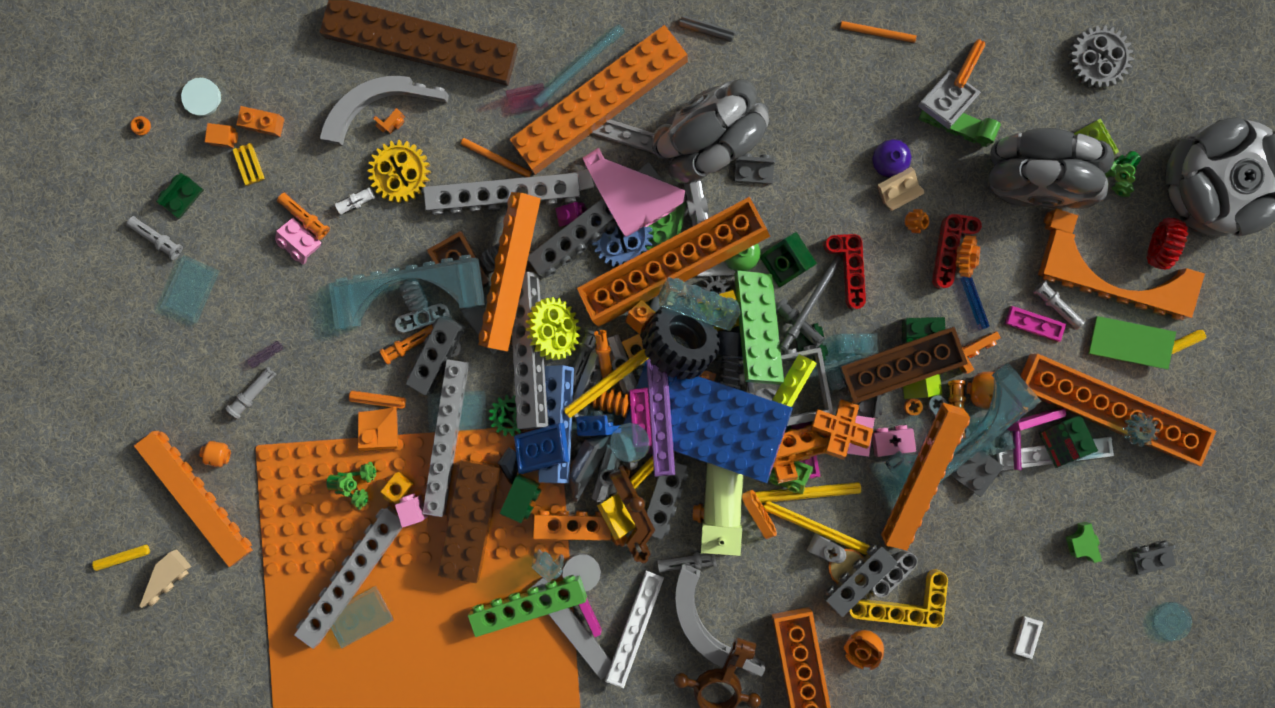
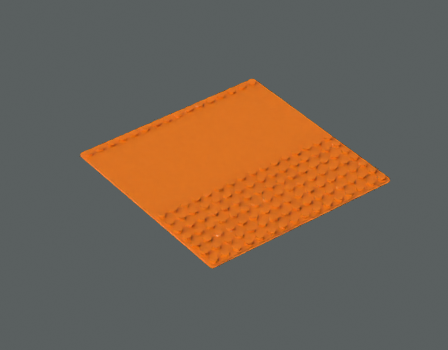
(429, 647)

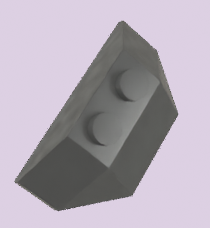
(586, 462)

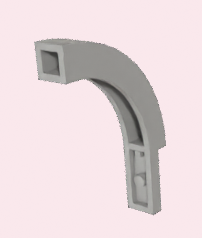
(368, 92)
(695, 630)

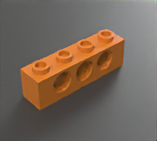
(798, 449)
(541, 531)

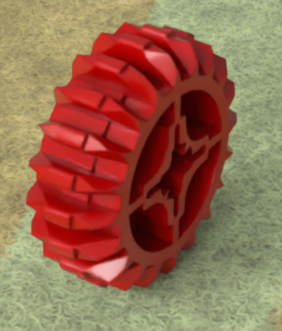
(1167, 243)

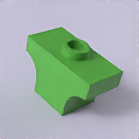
(1084, 543)

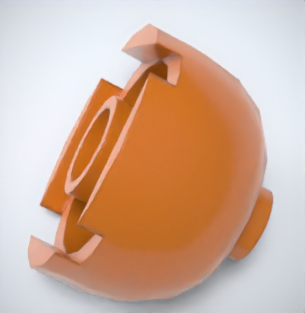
(981, 389)
(864, 649)

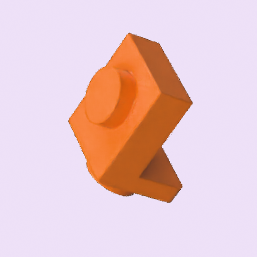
(394, 121)

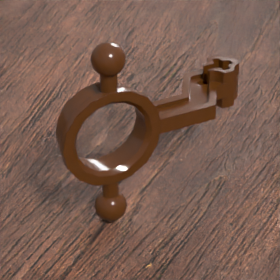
(635, 507)
(739, 652)

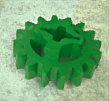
(498, 422)

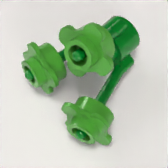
(1125, 173)
(344, 484)

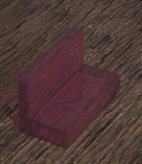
(522, 98)

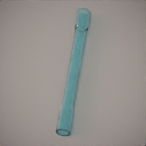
(548, 92)

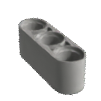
(902, 571)

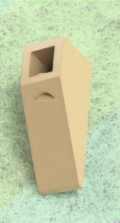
(165, 573)

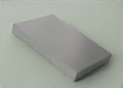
(948, 101)

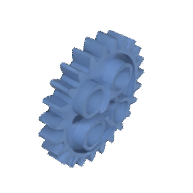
(608, 240)

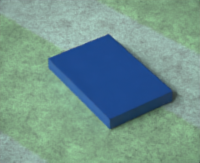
(541, 448)

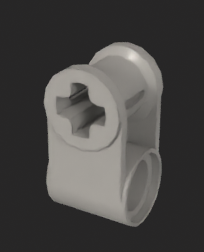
(824, 548)

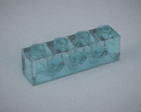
(706, 311)

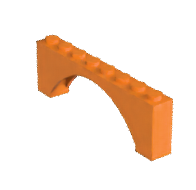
(1066, 265)

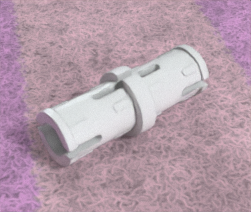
(355, 200)

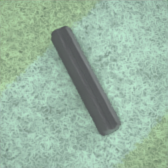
(706, 28)

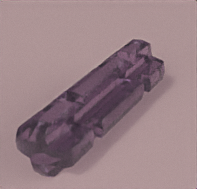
(265, 354)

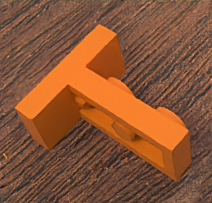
(973, 349)

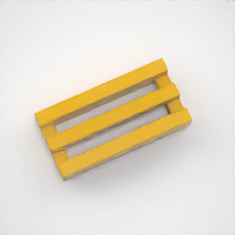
(241, 166)

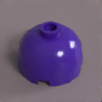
(891, 158)

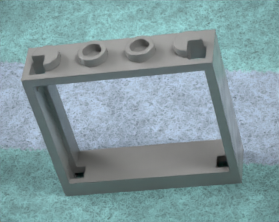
(792, 354)

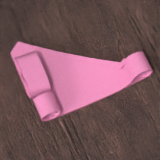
(631, 195)

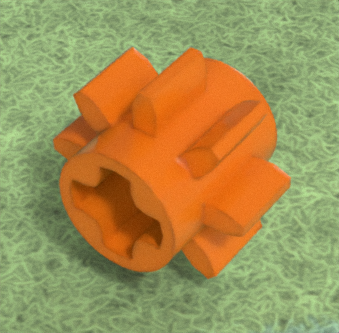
(916, 220)

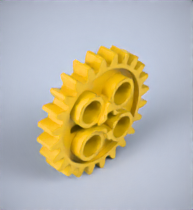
(384, 180)

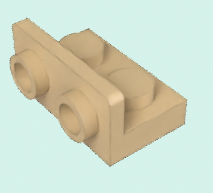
(900, 189)

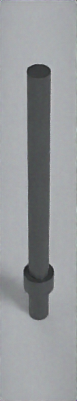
(793, 331)

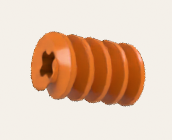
(613, 403)

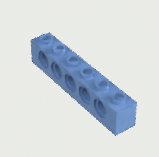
(559, 395)

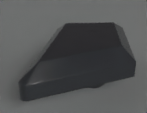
(509, 465)

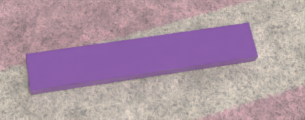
(660, 421)

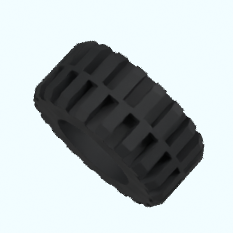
(669, 354)

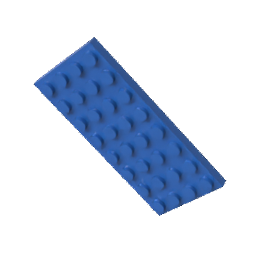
(724, 425)

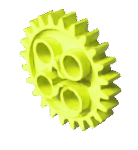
(552, 328)

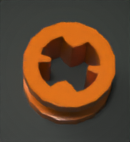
(907, 404)

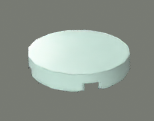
(201, 97)

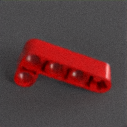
(951, 252)
(858, 272)

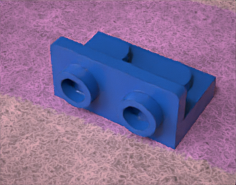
(594, 425)

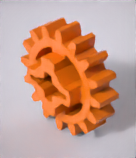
(968, 256)

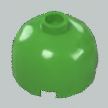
(744, 260)

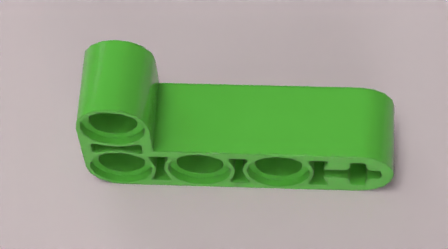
(968, 127)

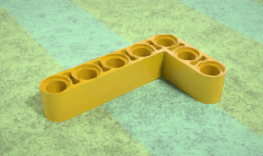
(903, 615)

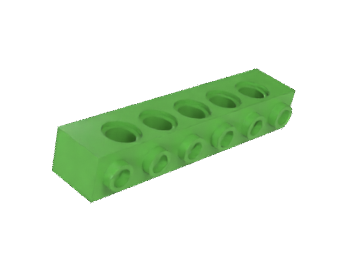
(483, 625)

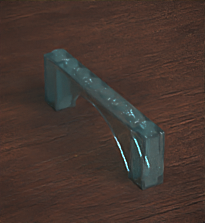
(354, 296)
(1010, 402)

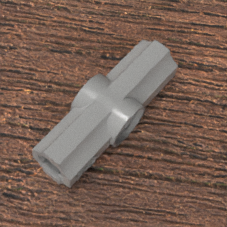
(696, 202)
(618, 352)
(604, 483)

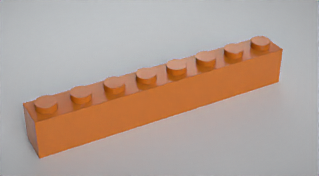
(509, 271)
(925, 476)
(193, 497)

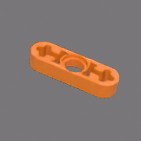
(759, 514)

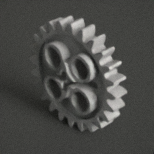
(1109, 42)

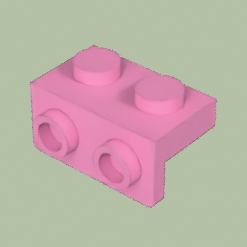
(296, 240)

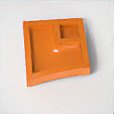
(378, 429)

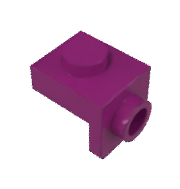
(569, 212)

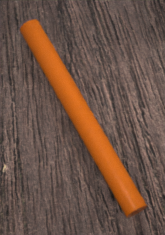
(878, 31)
(496, 158)

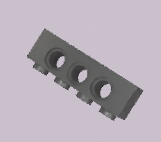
(453, 331)
(662, 528)
(871, 577)

